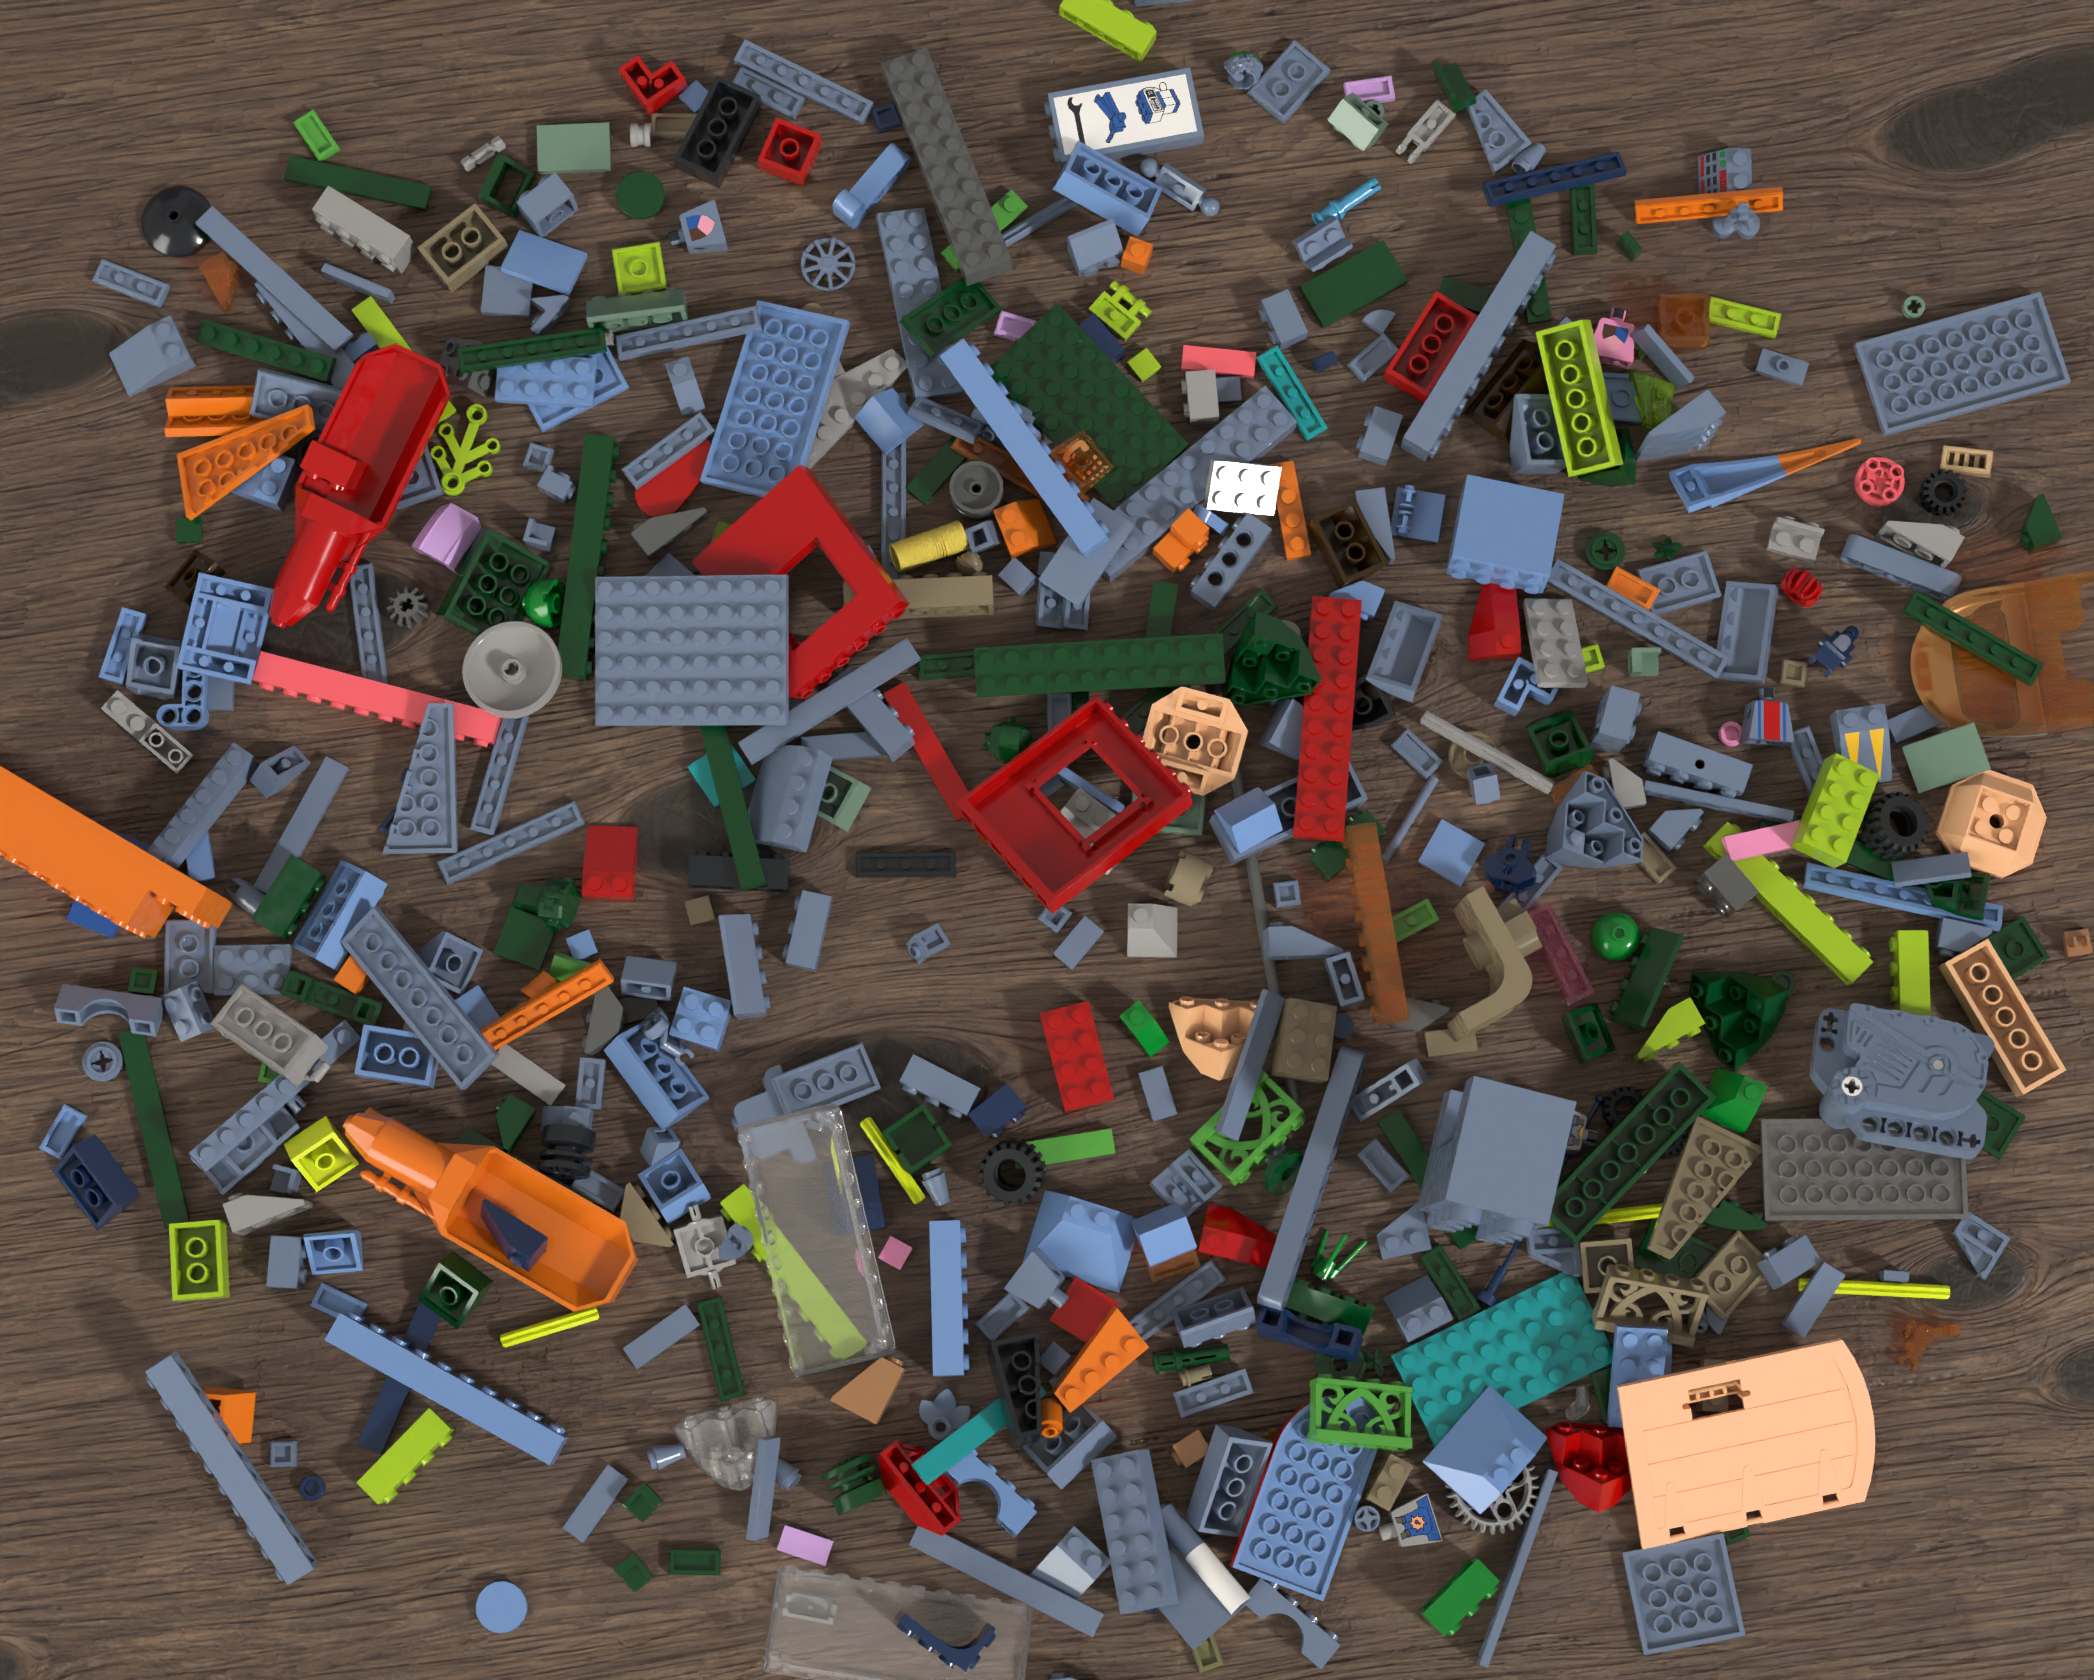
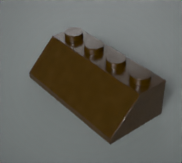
(1518, 375)

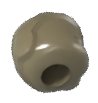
(969, 563)

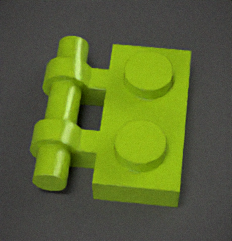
(1117, 317)

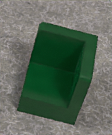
(643, 1502)
(634, 1572)

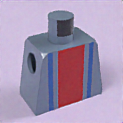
(1767, 721)

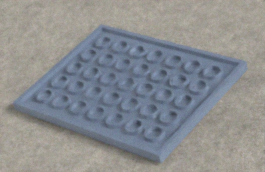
(692, 650)

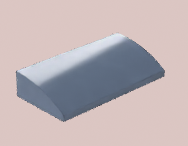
(1747, 630)
(1404, 650)

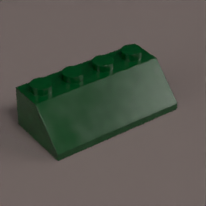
(1646, 979)

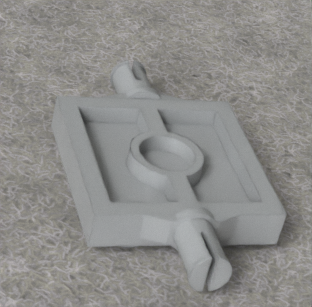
(700, 1245)

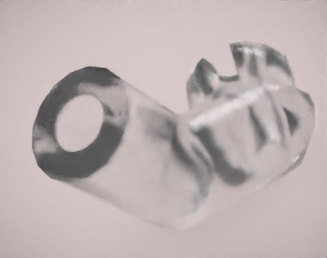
(1580, 1406)

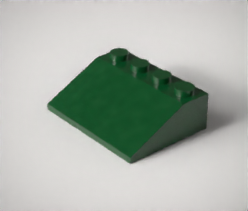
(491, 583)

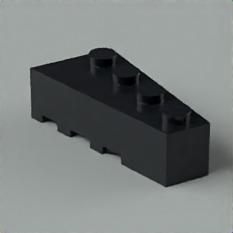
(1018, 1385)

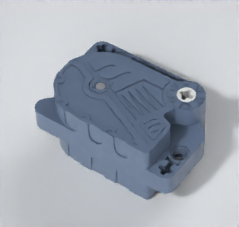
(1902, 1077)

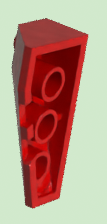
(1495, 625)
(1235, 1237)

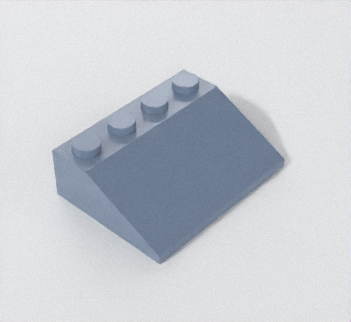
(1684, 430)
(788, 796)

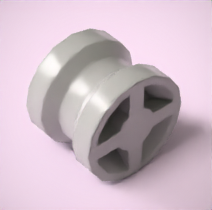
(640, 135)

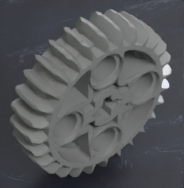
(1514, 1513)

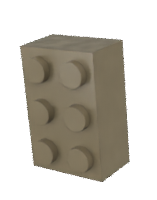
(463, 247)
(1304, 1041)

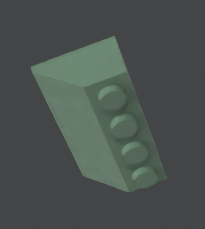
(638, 311)

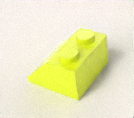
(320, 1154)

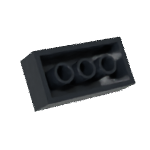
(718, 131)

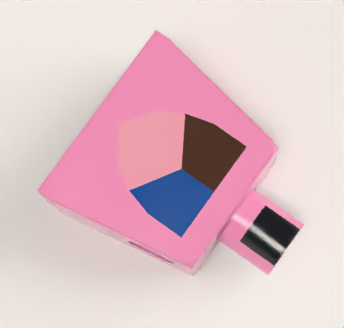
(1614, 340)

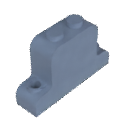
(760, 1106)

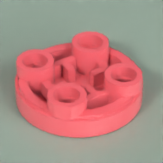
(1879, 481)

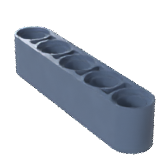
(1900, 567)

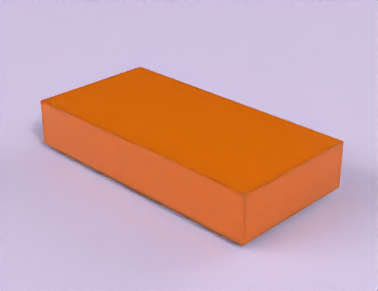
(1633, 588)

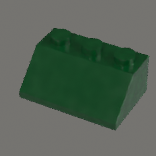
(289, 897)

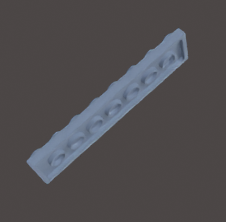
(912, 282)
(419, 998)

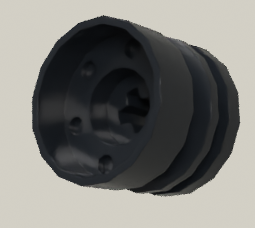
(567, 1150)

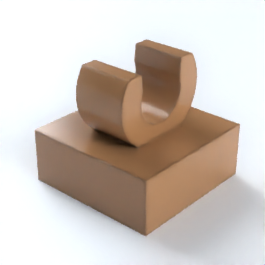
(2077, 943)

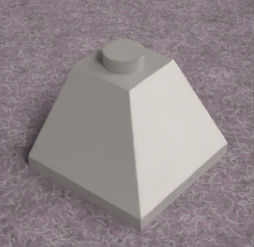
(1151, 931)

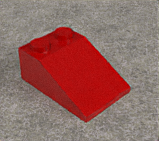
(610, 863)

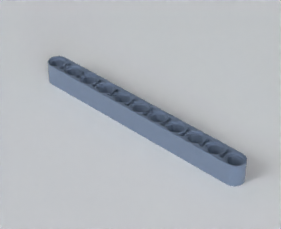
(1312, 1178)

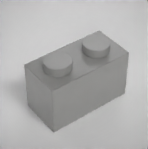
(1201, 397)

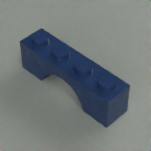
(1332, 1340)

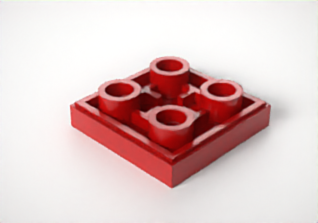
(1082, 1310)

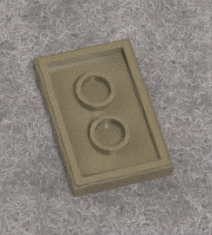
(1731, 1274)

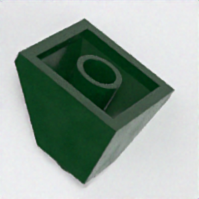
(1617, 475)

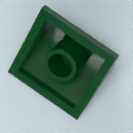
(1588, 1033)

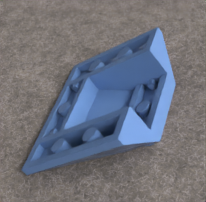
(225, 629)
(1084, 1239)
(1485, 1450)

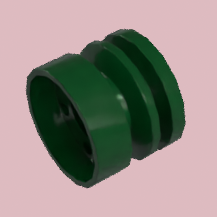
(853, 1483)

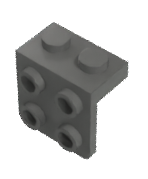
(475, 382)

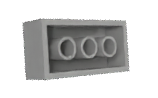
(364, 230)

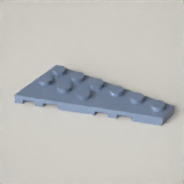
(428, 800)

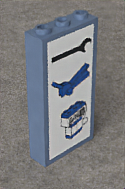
(1127, 116)

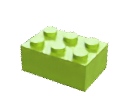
(199, 1260)

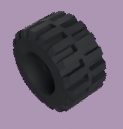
(1910, 823)
(998, 1186)

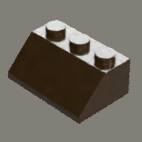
(1347, 544)

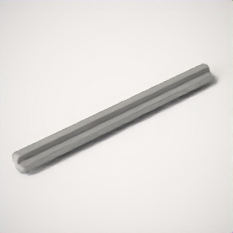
(1487, 752)

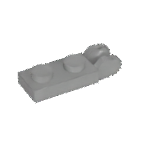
(1427, 129)

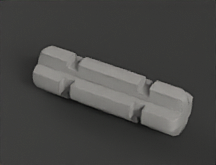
(483, 154)

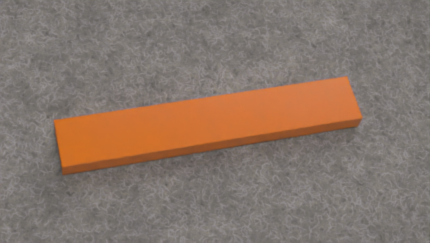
(1707, 205)
(547, 1004)

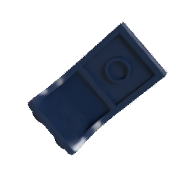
(963, 1656)

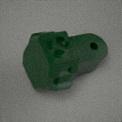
(1008, 740)
(553, 902)

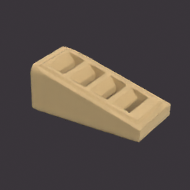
(1965, 469)

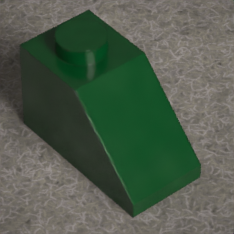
(2039, 526)
(512, 1121)

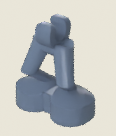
(1739, 221)
(657, 1026)

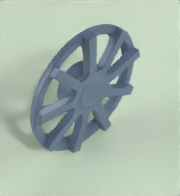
(827, 264)

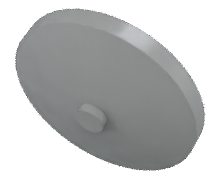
(512, 669)

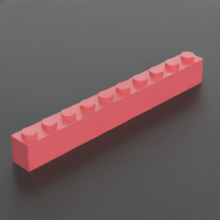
(368, 697)

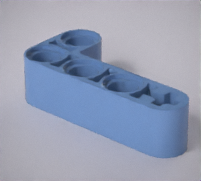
(857, 203)
(189, 705)

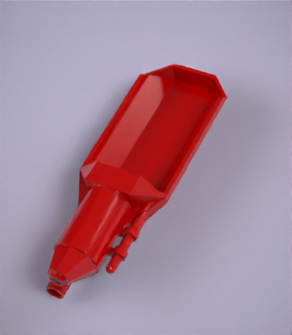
(386, 422)

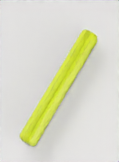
(892, 1160)
(549, 1326)

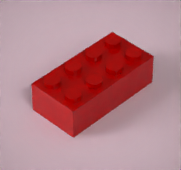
(1429, 347)
(1076, 1057)

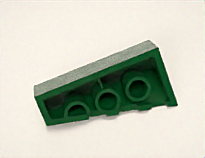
(1327, 1307)

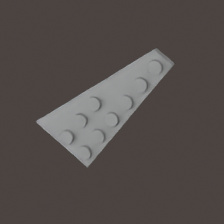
(849, 395)

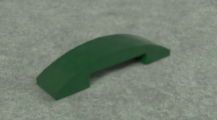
(331, 999)

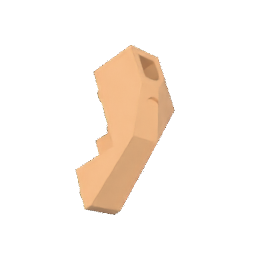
(1212, 1032)

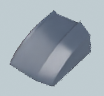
(153, 666)

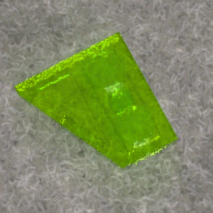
(1653, 399)

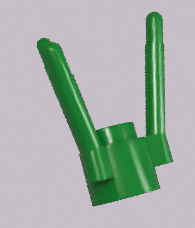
(1325, 1268)

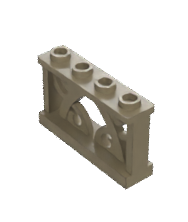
(1645, 1282)

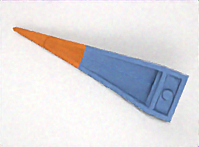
(1722, 481)

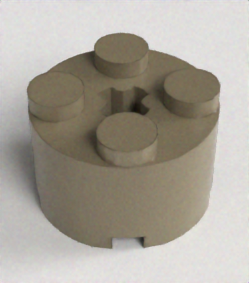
(1187, 878)

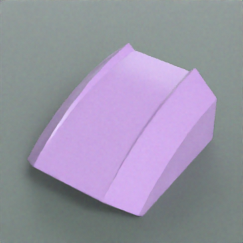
(448, 536)

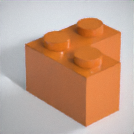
(1185, 538)

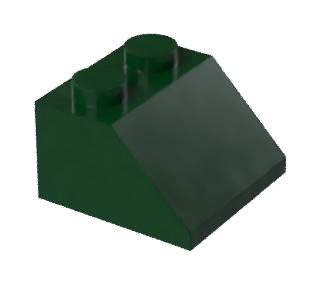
(455, 1289)

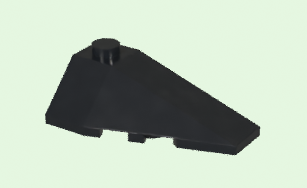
(1371, 705)

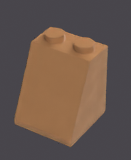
(872, 1389)

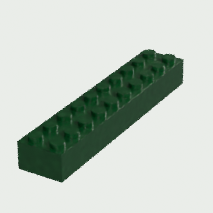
(1099, 665)

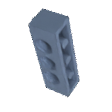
(1211, 595)

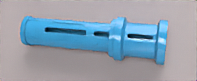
(1347, 202)

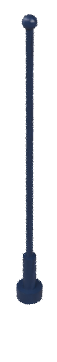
(1486, 1297)

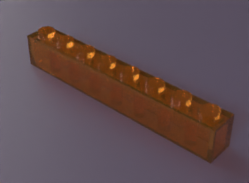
(1376, 924)

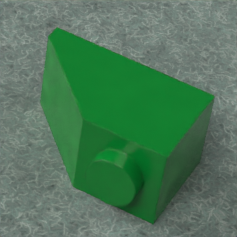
(1144, 1028)

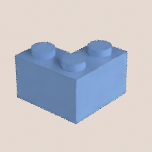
(1518, 685)

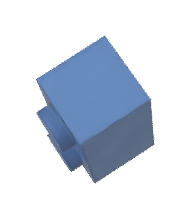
(364, 345)

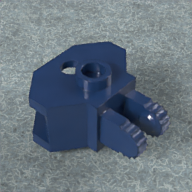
(1835, 649)
(1511, 866)

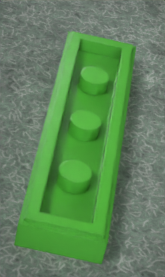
(1074, 1147)

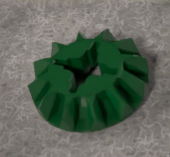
(1612, 543)

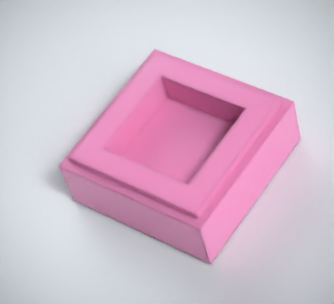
(895, 1253)

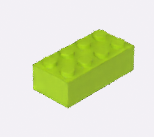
(1835, 810)

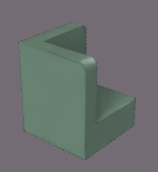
(1643, 662)

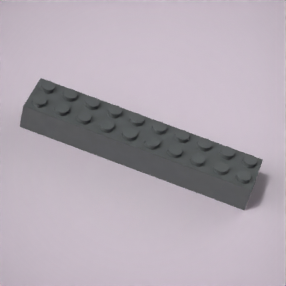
(946, 166)

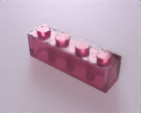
(1560, 956)

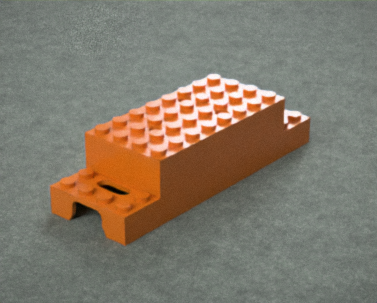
(97, 863)

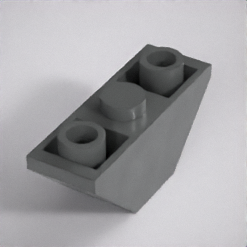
(1421, 1013)
(604, 1021)

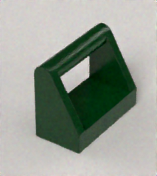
(495, 179)

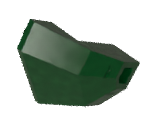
(1269, 664)
(1737, 1012)

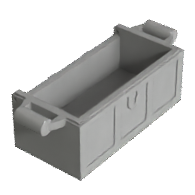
(272, 1036)

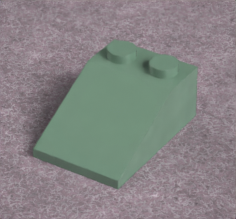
(842, 799)

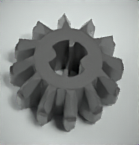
(408, 616)

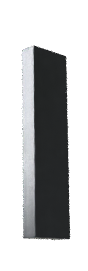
(905, 864)

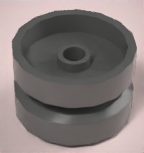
(976, 476)

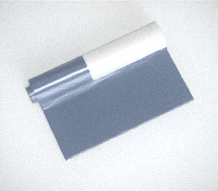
(1203, 1584)

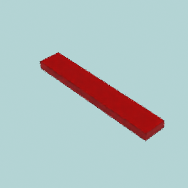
(928, 747)

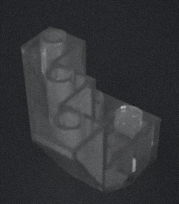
(727, 1438)

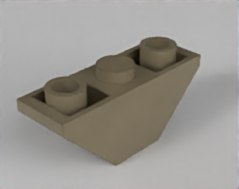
(643, 1220)

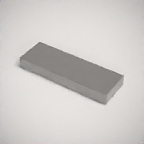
(528, 1074)

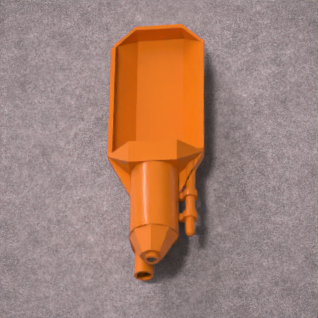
(586, 1246)

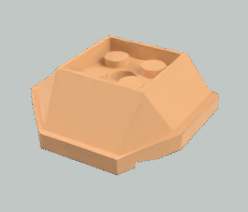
(1213, 721)
(1966, 823)

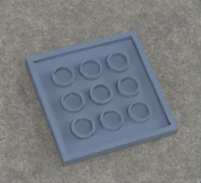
(1683, 1594)

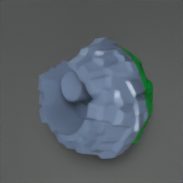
(1243, 69)

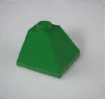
(1735, 1100)

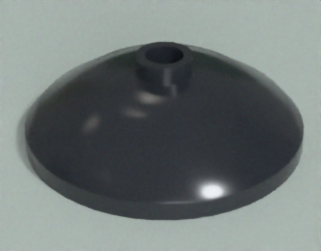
(179, 236)

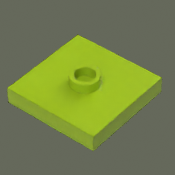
(639, 268)

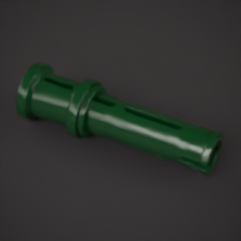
(1178, 1359)

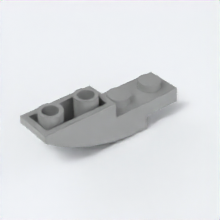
(147, 731)

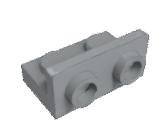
(1795, 538)

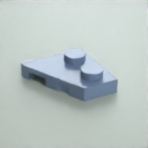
(1404, 1235)
(1980, 1243)
(1555, 1251)

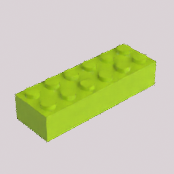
(1579, 397)

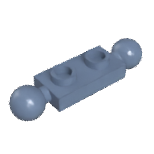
(1179, 187)

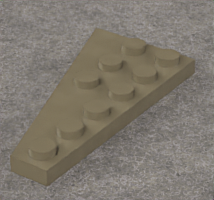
(1703, 1176)

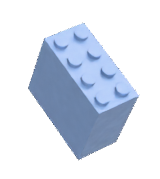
(1505, 534)

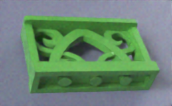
(1260, 1147)
(1332, 1432)

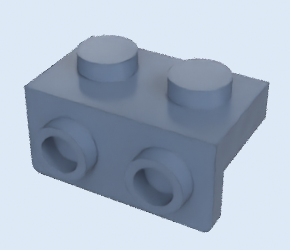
(188, 1011)

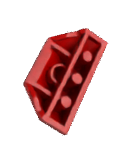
(930, 1506)

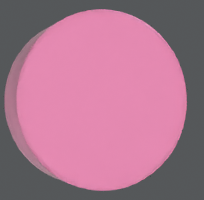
(1730, 734)

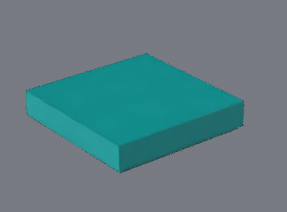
(702, 773)

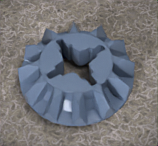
(94, 1054)

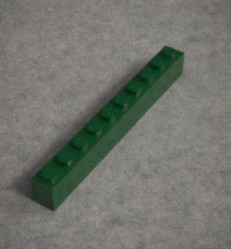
(586, 554)

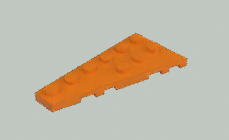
(226, 462)

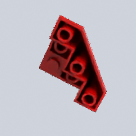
(1591, 1462)

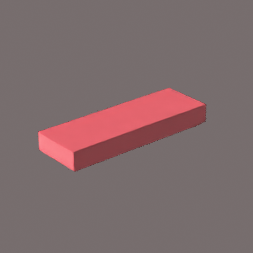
(1222, 360)

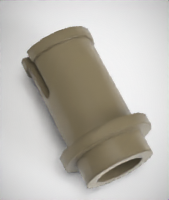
(1195, 1375)

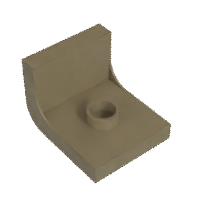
(1498, 942)

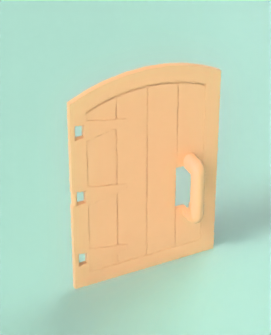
(1794, 1441)

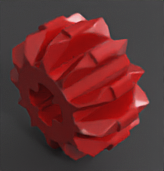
(1801, 587)

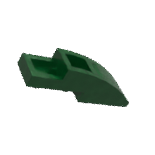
(1730, 1217)

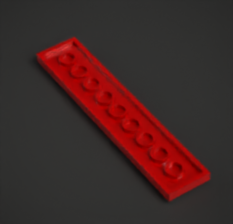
(1328, 720)

